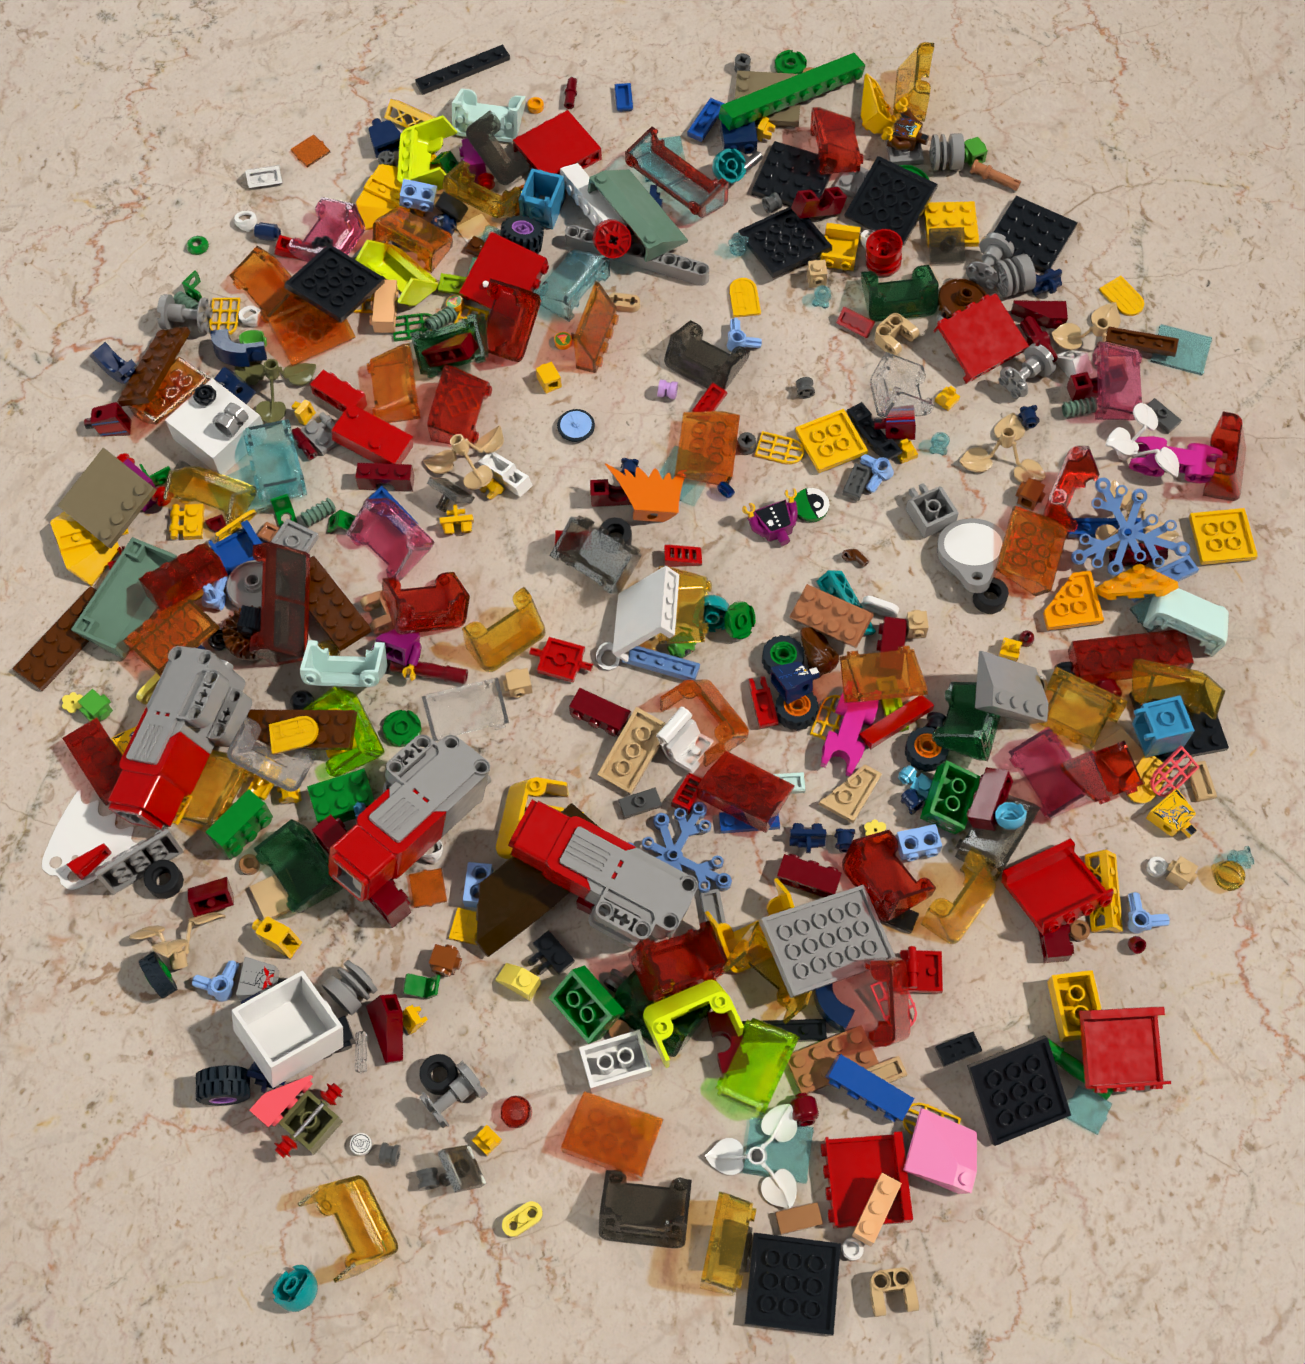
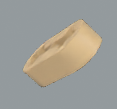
(624, 302)

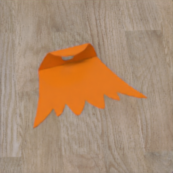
(650, 493)

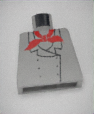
(257, 977)

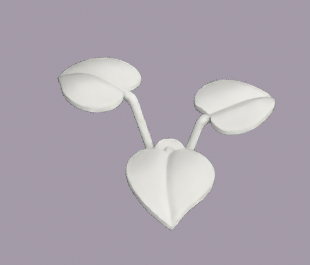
(1120, 441)
(728, 1157)

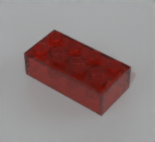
(182, 576)
(96, 756)

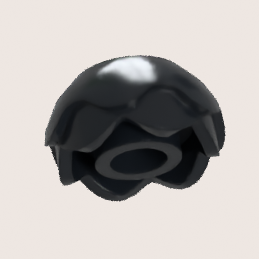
(322, 242)
(203, 390)
(214, 640)
(301, 695)

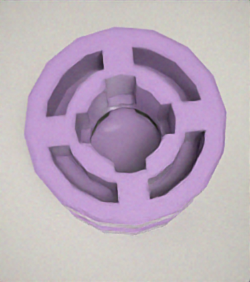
(667, 389)

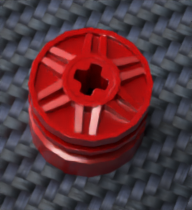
(602, 235)
(884, 252)

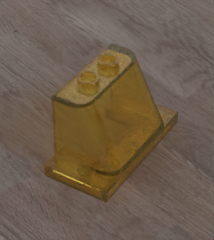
(1080, 708)

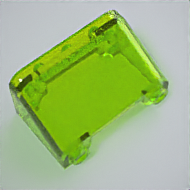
(368, 744)
(757, 1066)

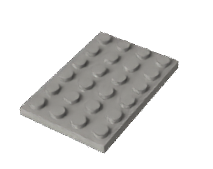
(825, 940)

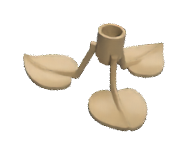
(1069, 334)
(1008, 431)
(479, 477)
(1106, 531)
(173, 949)

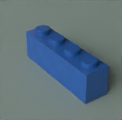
(870, 1088)

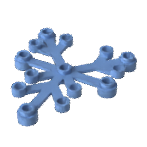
(1149, 539)
(688, 829)

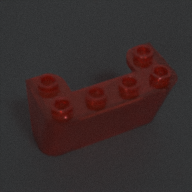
(1230, 439)

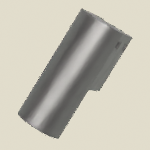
(752, 160)

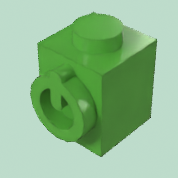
(974, 150)
(95, 706)

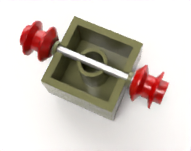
(310, 1121)

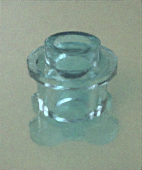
(488, 228)
(737, 244)
(822, 296)
(939, 443)
(1242, 857)

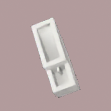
(507, 473)

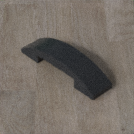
(875, 438)

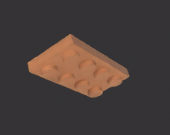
(831, 616)
(813, 1062)

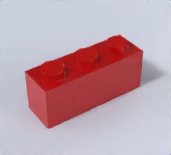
(337, 392)

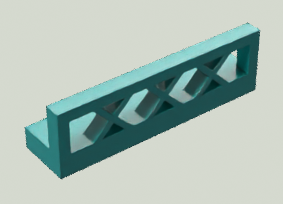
(839, 589)

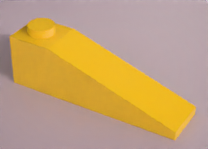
(874, 108)

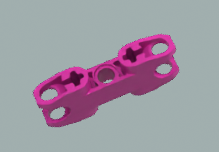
(1191, 460)
(845, 742)

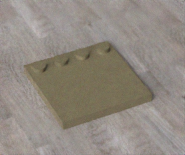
(752, 81)
(107, 498)

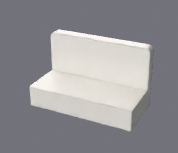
(263, 176)

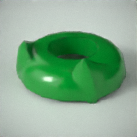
(203, 247)

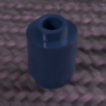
(267, 231)

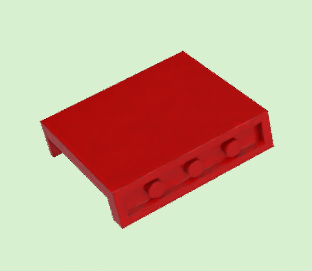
(558, 145)
(506, 263)
(982, 336)
(1055, 887)
(1122, 1049)
(852, 1174)

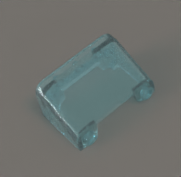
(571, 281)

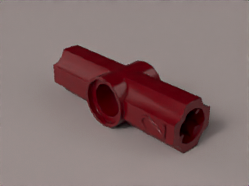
(1036, 335)
(1128, 558)

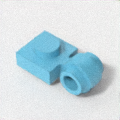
(921, 784)

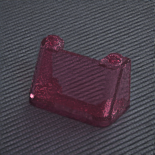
(336, 220)
(1117, 381)
(390, 535)
(1040, 762)

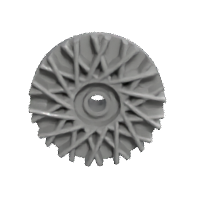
(245, 584)

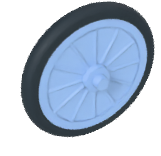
(576, 425)

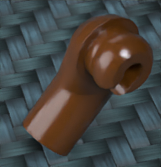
(855, 555)

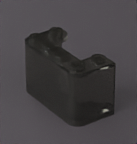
(596, 553)

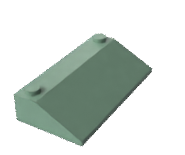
(638, 211)
(120, 600)

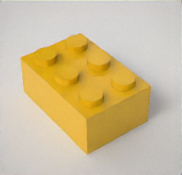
(1070, 995)

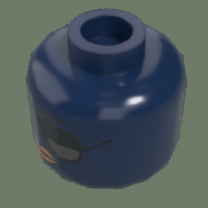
(445, 222)

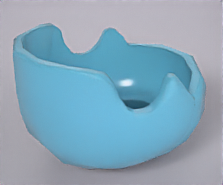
(1010, 815)

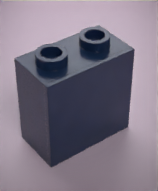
(741, 138)

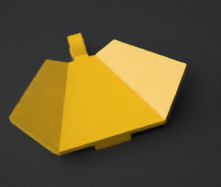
(381, 195)
(81, 550)

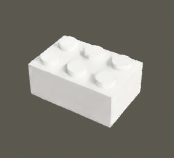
(615, 1061)

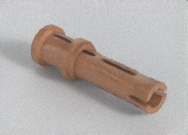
(988, 172)

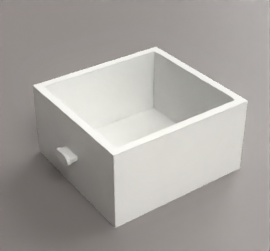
(195, 430)
(287, 1028)

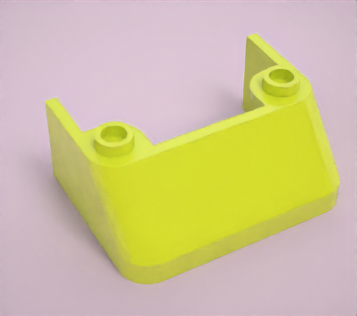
(416, 149)
(397, 265)
(659, 1015)

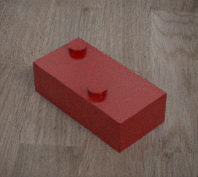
(371, 437)

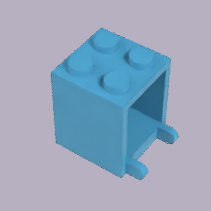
(542, 210)
(1162, 726)

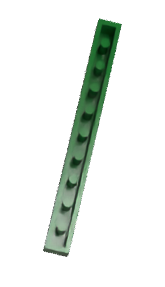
(791, 91)

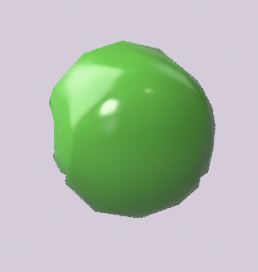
(252, 336)

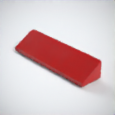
(896, 721)

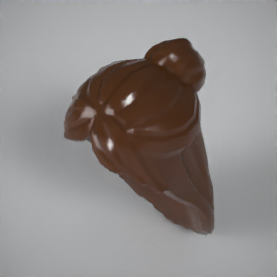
(818, 651)

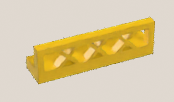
(409, 110)
(1109, 880)

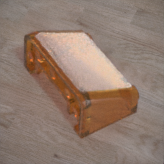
(415, 234)
(265, 281)
(394, 385)
(881, 675)

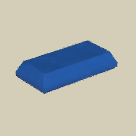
(623, 97)

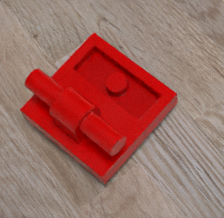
(923, 970)

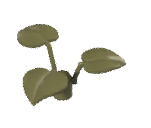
(298, 375)

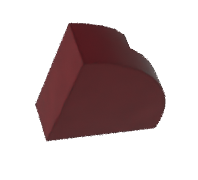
(216, 523)

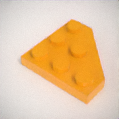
(1136, 583)
(1074, 604)

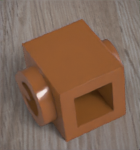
(1030, 493)
(445, 960)

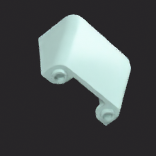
(467, 110)
(1190, 616)
(352, 671)

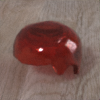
(516, 1112)

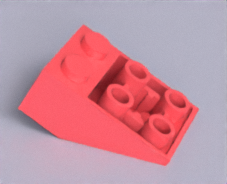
(272, 1103)

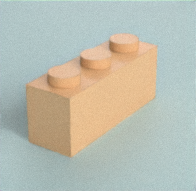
(385, 307)
(876, 1209)

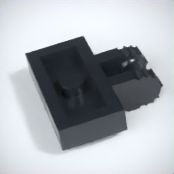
(553, 952)

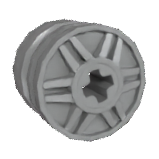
(946, 152)
(1015, 275)
(351, 985)

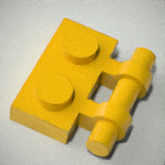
(193, 521)

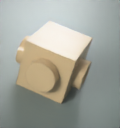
(816, 273)
(917, 624)
(517, 683)
(1181, 872)

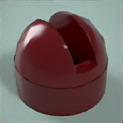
(1029, 642)
(1139, 942)

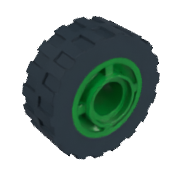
(781, 646)
(158, 975)

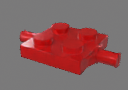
(561, 659)

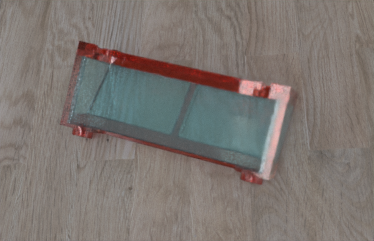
(676, 175)

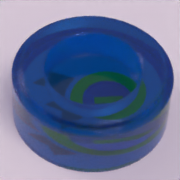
(725, 489)

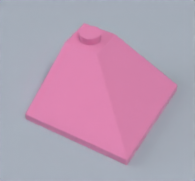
(943, 1153)

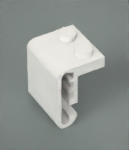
(683, 741)

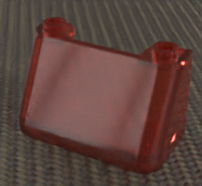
(835, 142)
(510, 319)
(457, 405)
(1075, 472)
(427, 607)
(1104, 772)
(888, 883)
(895, 974)

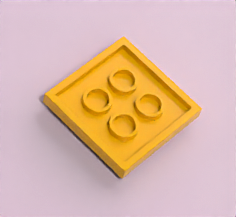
(953, 215)
(831, 440)
(1223, 536)

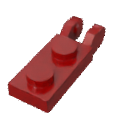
(763, 704)

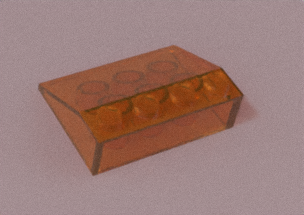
(595, 330)
(308, 332)
(174, 390)
(707, 446)
(1031, 550)
(175, 626)
(612, 1135)

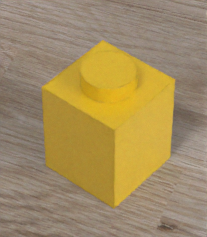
(548, 377)

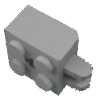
(930, 510)

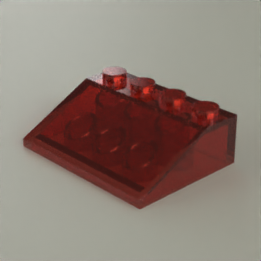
(744, 791)

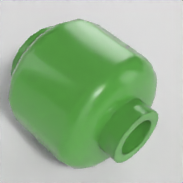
(681, 649)

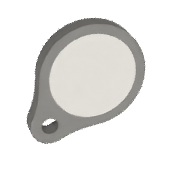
(971, 550)

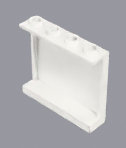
(646, 611)

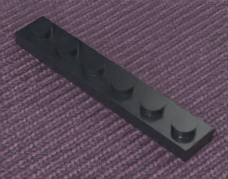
(462, 69)

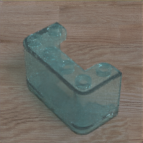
(274, 461)

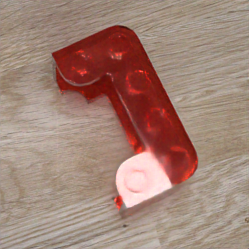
(678, 962)

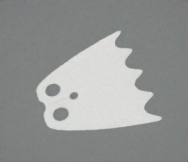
(79, 832)

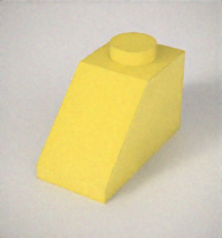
(519, 980)

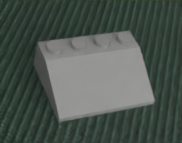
(1010, 689)
(133, 863)

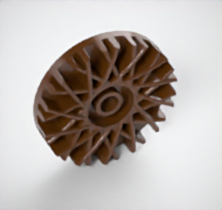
(958, 294)
(234, 641)

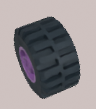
(523, 232)
(222, 1085)

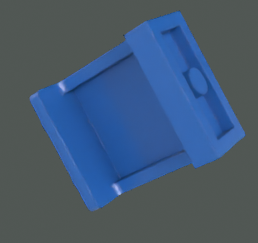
(236, 547)

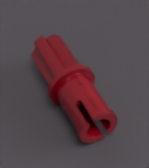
(570, 93)
(304, 443)

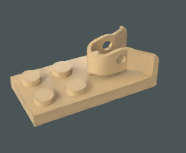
(632, 751)

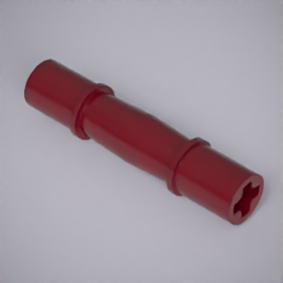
(435, 671)

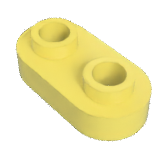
(147, 690)
(522, 1219)

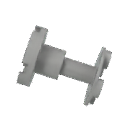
(994, 249)
(178, 312)
(1037, 362)
(460, 1089)

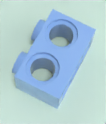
(418, 193)
(916, 838)
(471, 882)

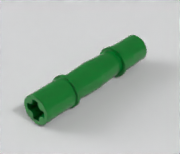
(1072, 1065)

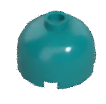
(729, 165)
(714, 612)
(296, 1289)

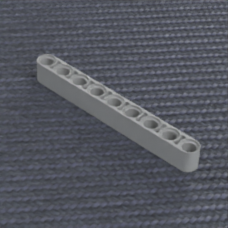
(665, 264)

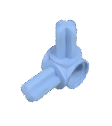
(738, 338)
(878, 475)
(214, 595)
(1148, 920)
(224, 980)

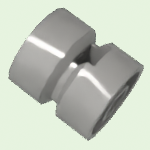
(231, 420)

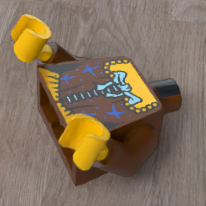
(905, 131)

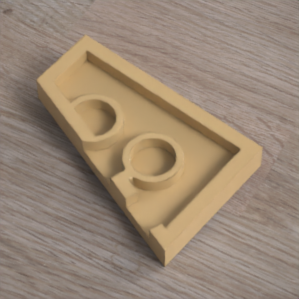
(852, 795)

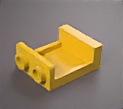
(844, 246)

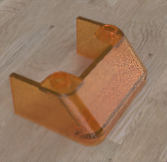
(731, 727)

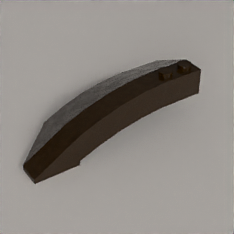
(515, 899)

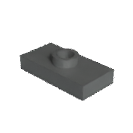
(1166, 419)
(857, 481)
(640, 803)

